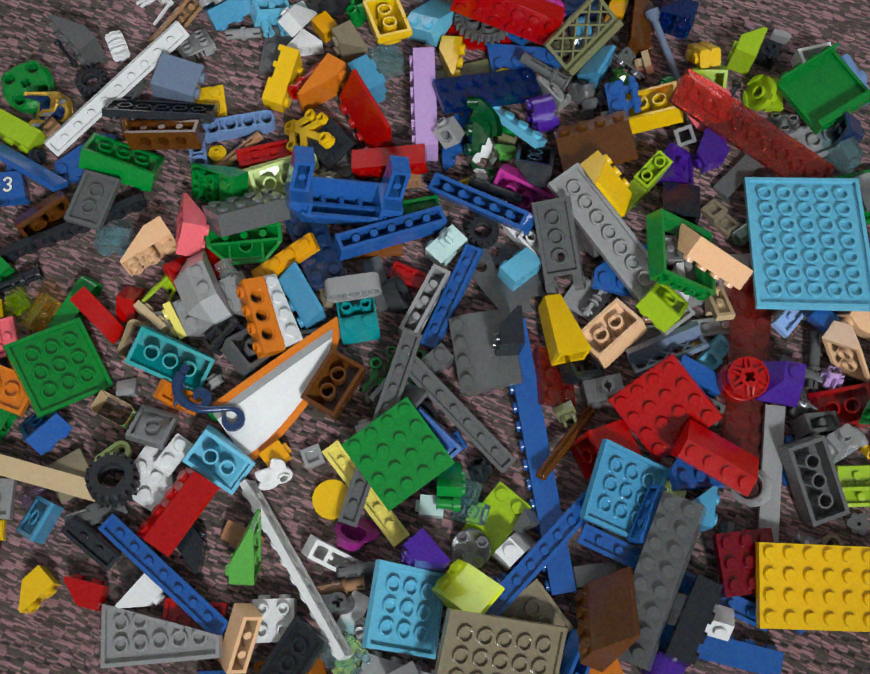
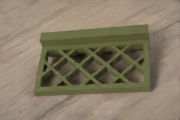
(590, 46)

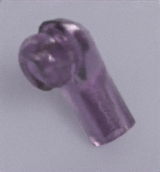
(26, 497)

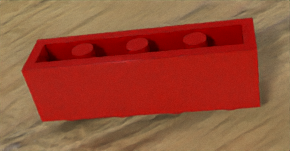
(373, 161)

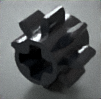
(602, 101)
(480, 470)

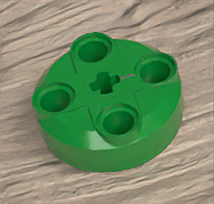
(26, 81)

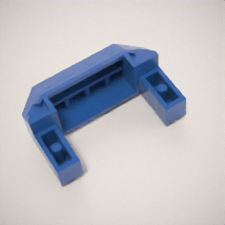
(344, 200)

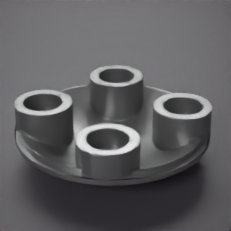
(786, 123)
(471, 546)

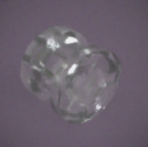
(225, 268)

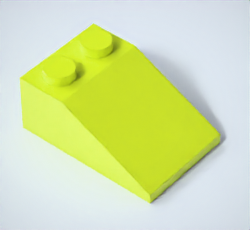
(467, 588)

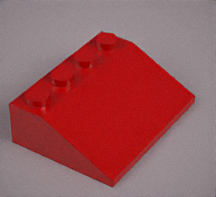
(364, 114)

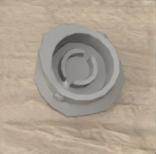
(759, 494)

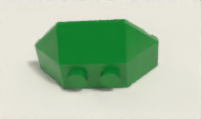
(247, 246)

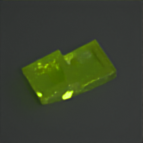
(15, 304)

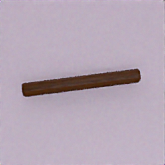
(565, 443)

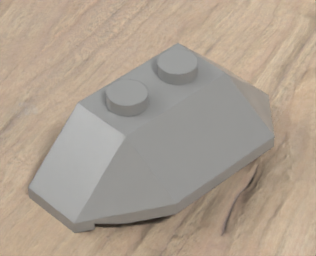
(201, 290)

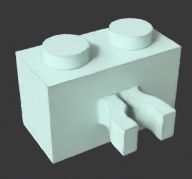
(445, 246)

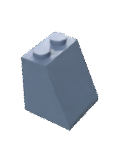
(177, 79)

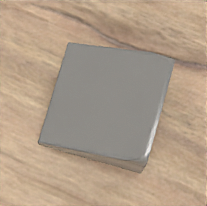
(127, 389)

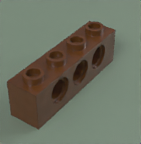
(164, 134)

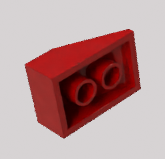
(846, 401)

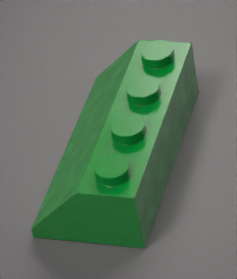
(116, 160)

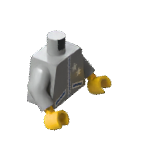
(846, 441)

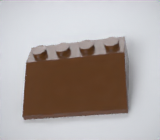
(606, 133)
(606, 618)

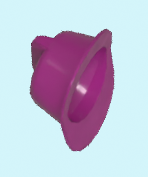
(353, 538)

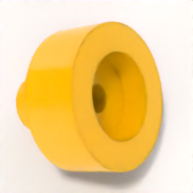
(217, 153)

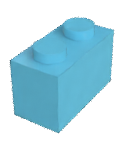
(519, 268)

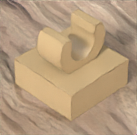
(644, 62)

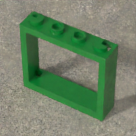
(657, 224)

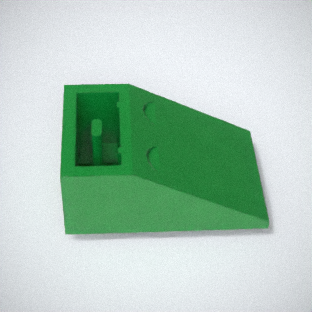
(217, 182)

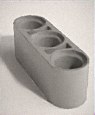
(352, 287)

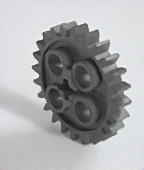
(471, 30)

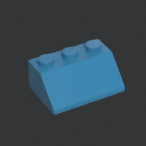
(226, 12)
(302, 298)

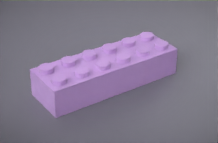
(423, 100)

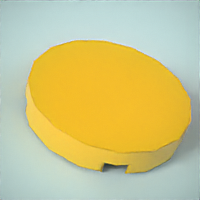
(329, 498)

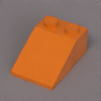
(324, 83)

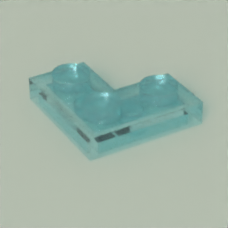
(471, 509)

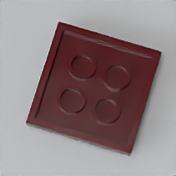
(737, 559)

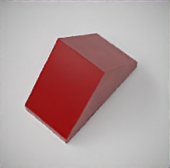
(124, 303)

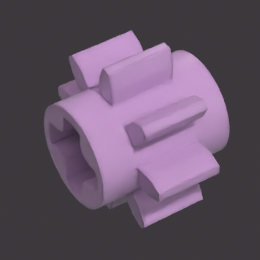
(832, 377)

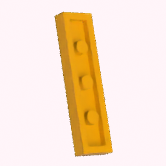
(295, 252)

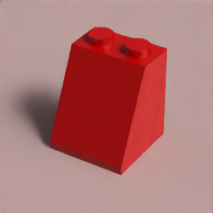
(587, 446)

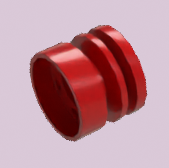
(732, 378)

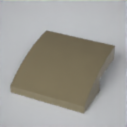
(72, 463)

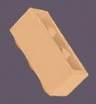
(240, 638)

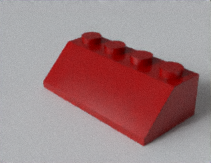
(717, 458)
(177, 511)

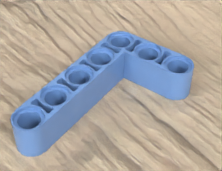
(240, 130)

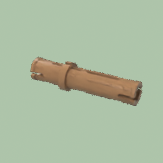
(251, 141)
(343, 586)

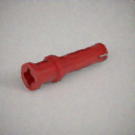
(300, 81)

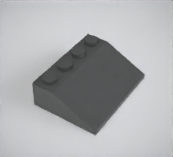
(475, 360)

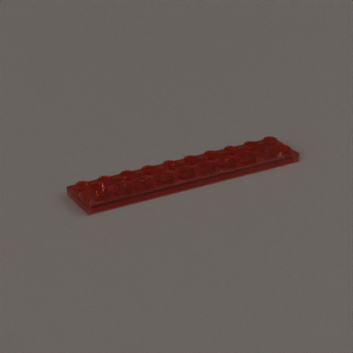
(746, 129)
(747, 337)

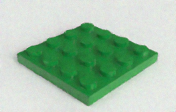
(58, 367)
(398, 453)

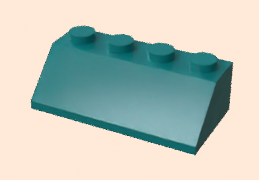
(165, 355)

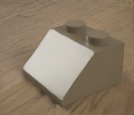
(347, 42)

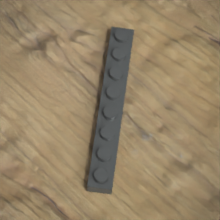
(461, 416)

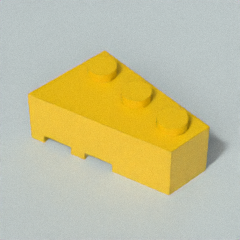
(286, 72)

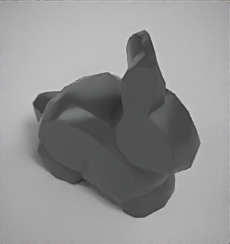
(583, 94)

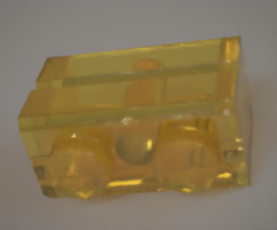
(40, 313)

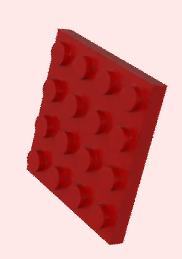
(662, 403)

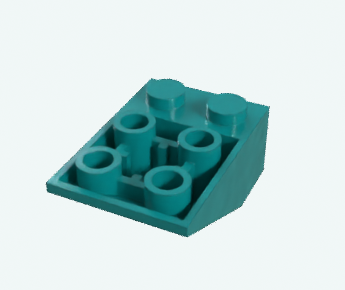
(358, 321)

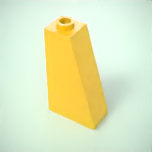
(561, 331)

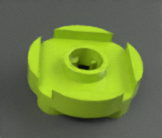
(767, 96)

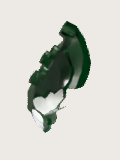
(479, 129)

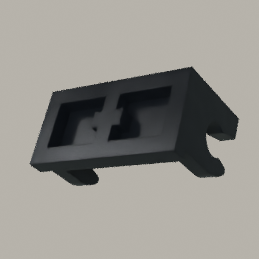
(221, 331)
(579, 371)

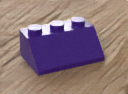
(423, 553)

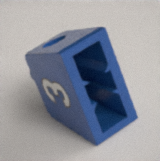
(13, 188)

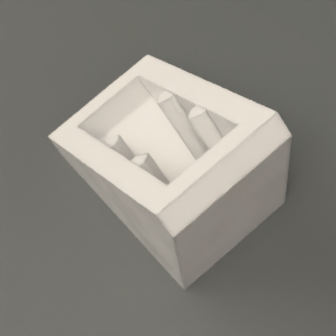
(306, 43)

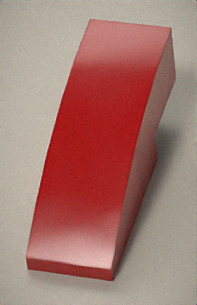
(97, 315)

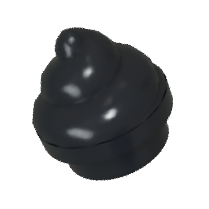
(37, 155)

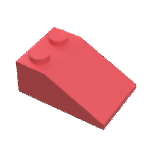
(190, 228)

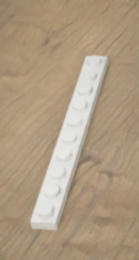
(116, 88)
(297, 571)

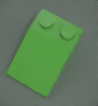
(247, 557)

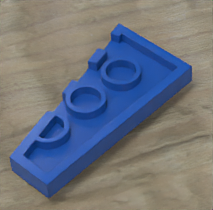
(508, 56)

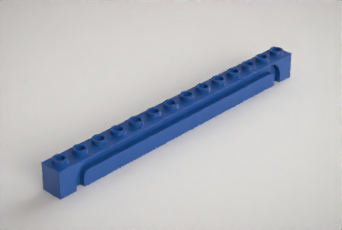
(536, 450)

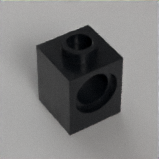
(768, 53)

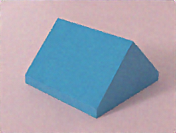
(39, 520)

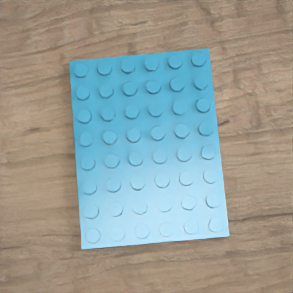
(808, 243)

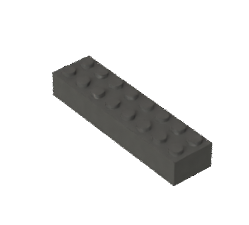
(662, 572)

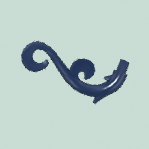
(178, 383)

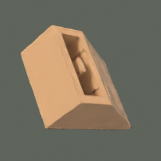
(148, 247)

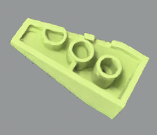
(265, 174)

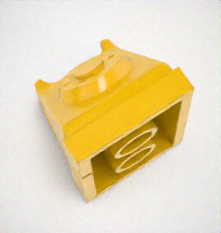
(387, 21)

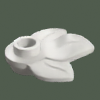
(275, 474)

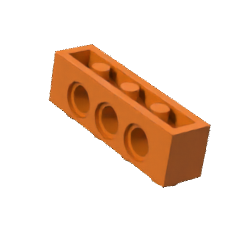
(269, 325)

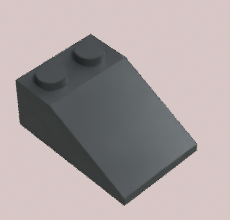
(241, 355)

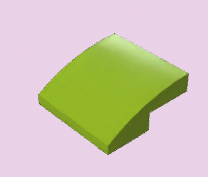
(855, 484)

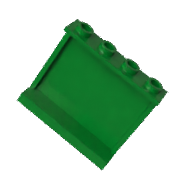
(823, 89)

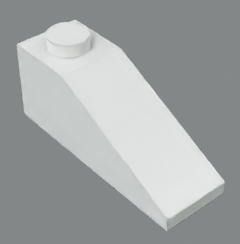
(326, 554)

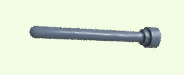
(653, 16)

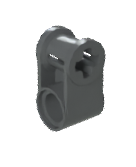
(339, 603)

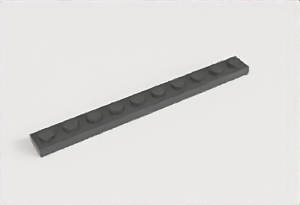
(390, 396)

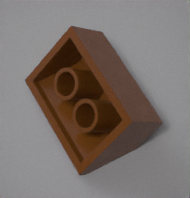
(639, 28)
(43, 215)
(333, 384)

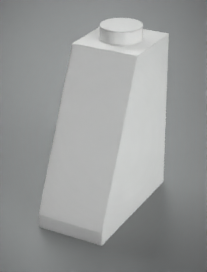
(512, 549)

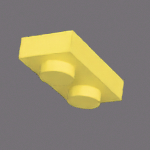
(169, 313)

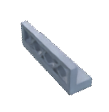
(664, 345)

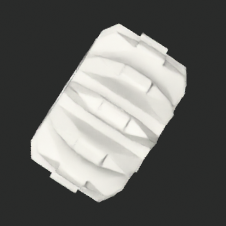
(117, 46)

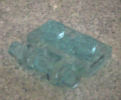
(350, 665)

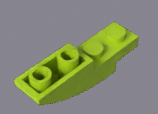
(647, 178)

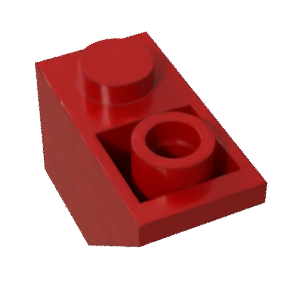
(85, 593)

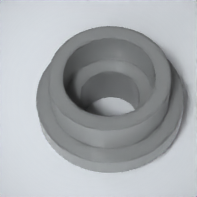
(214, 381)

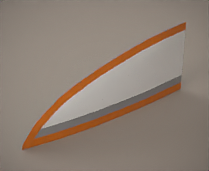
(274, 392)

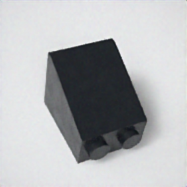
(681, 201)

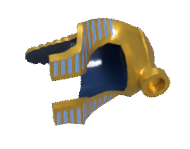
(50, 104)

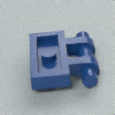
(616, 96)

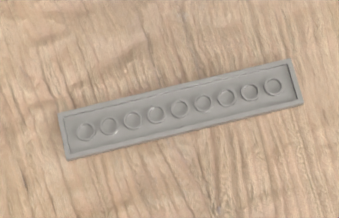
(609, 234)

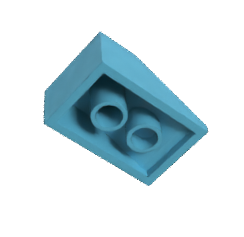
(430, 22)
(219, 459)

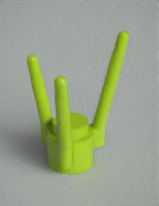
(163, 283)

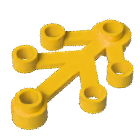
(293, 128)

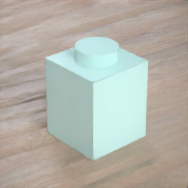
(427, 507)

